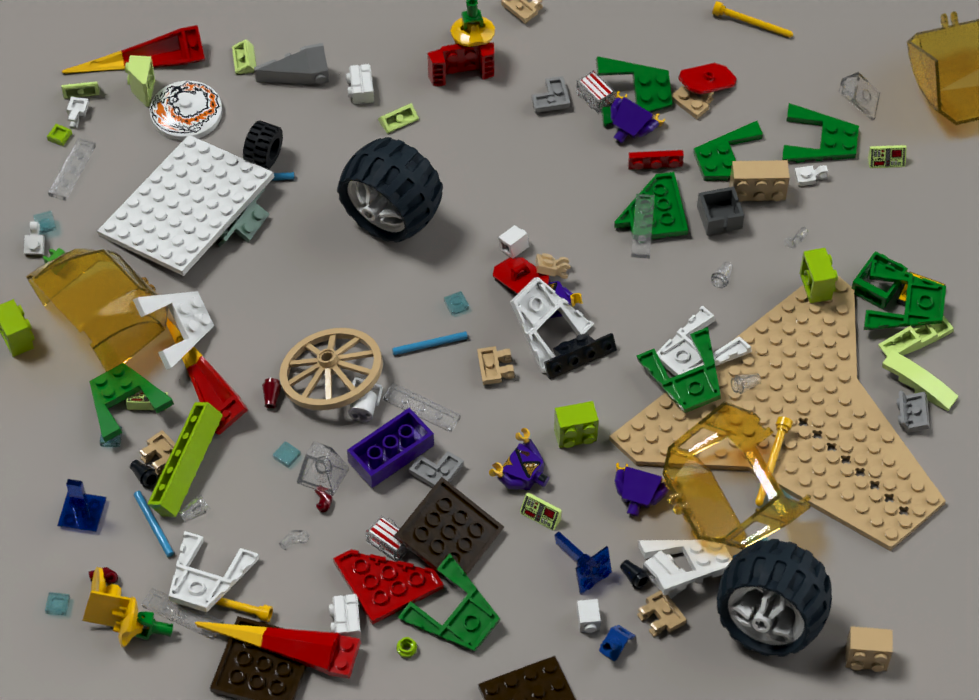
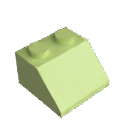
(141, 77)

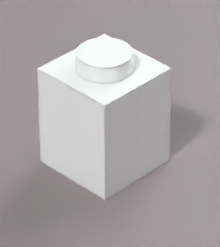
(513, 241)
(588, 615)

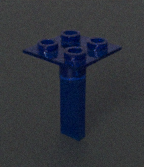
(81, 509)
(589, 569)

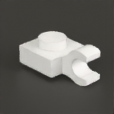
(76, 108)
(808, 176)
(34, 242)

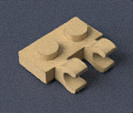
(522, 9)
(692, 103)
(549, 266)
(489, 365)
(160, 445)
(665, 610)

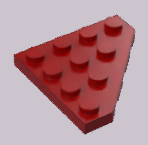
(384, 584)

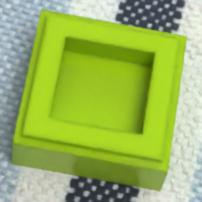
(59, 134)

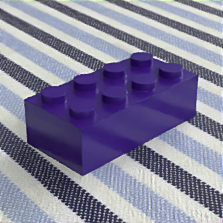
(390, 447)

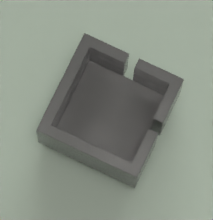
(718, 210)

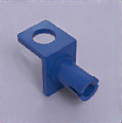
(615, 642)

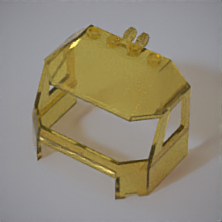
(700, 495)

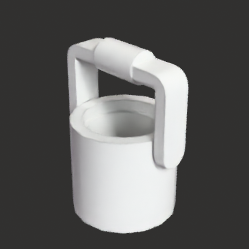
(364, 408)

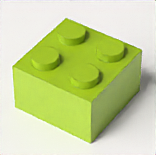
(818, 275)
(15, 328)
(576, 424)

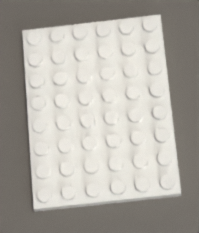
(185, 204)

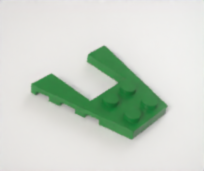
(650, 84)
(837, 137)
(717, 156)
(923, 300)
(117, 386)
(692, 387)
(470, 620)

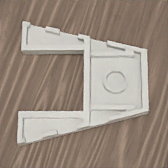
(534, 306)
(189, 316)
(681, 355)
(704, 558)
(203, 589)

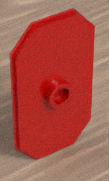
(707, 78)
(517, 273)

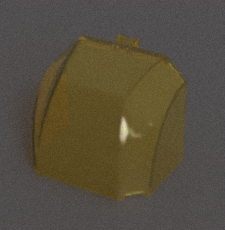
(948, 68)
(97, 297)

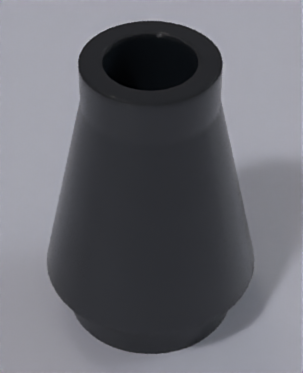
(144, 473)
(636, 575)

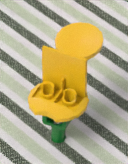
(472, 27)
(111, 609)

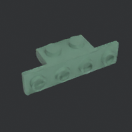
(247, 222)

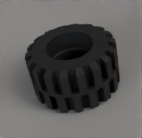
(263, 144)

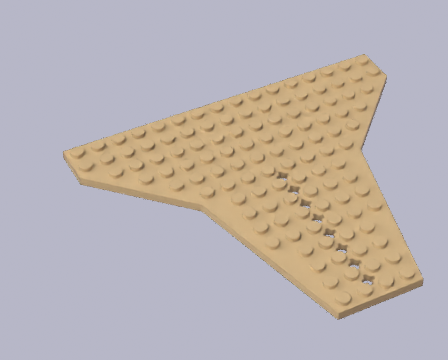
(811, 377)

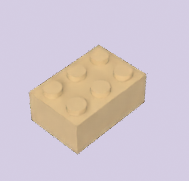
(760, 180)

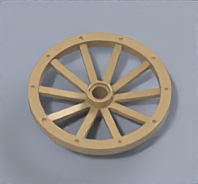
(329, 363)

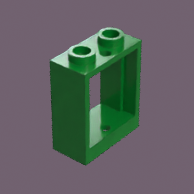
(870, 292)

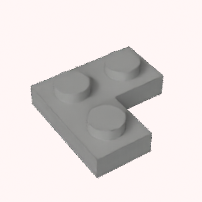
(554, 99)
(431, 473)

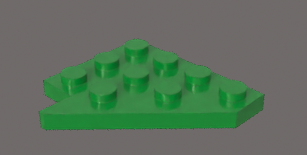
(668, 209)

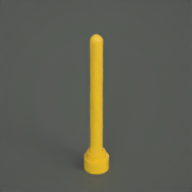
(720, 9)
(783, 425)
(263, 612)

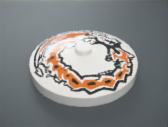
(186, 110)

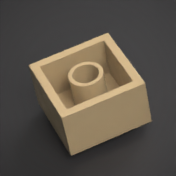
(868, 648)

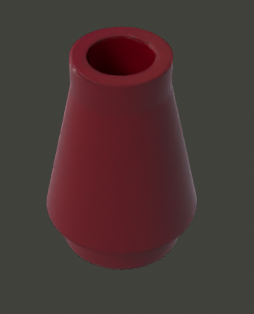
(271, 391)

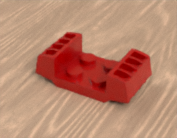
(459, 58)

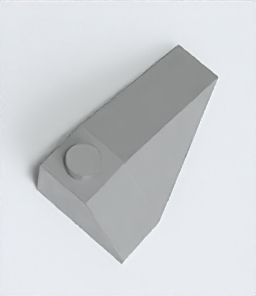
(302, 68)

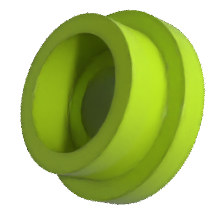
(406, 641)

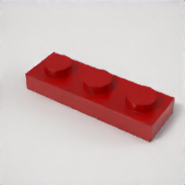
(655, 159)

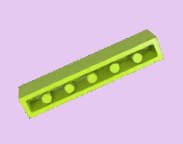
(185, 459)

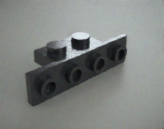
(578, 352)

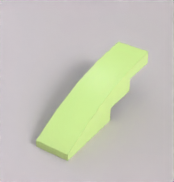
(916, 338)
(920, 380)

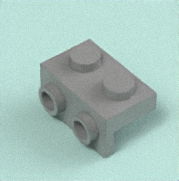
(913, 411)

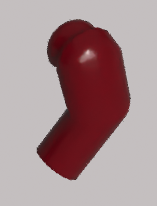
(324, 502)
(110, 576)

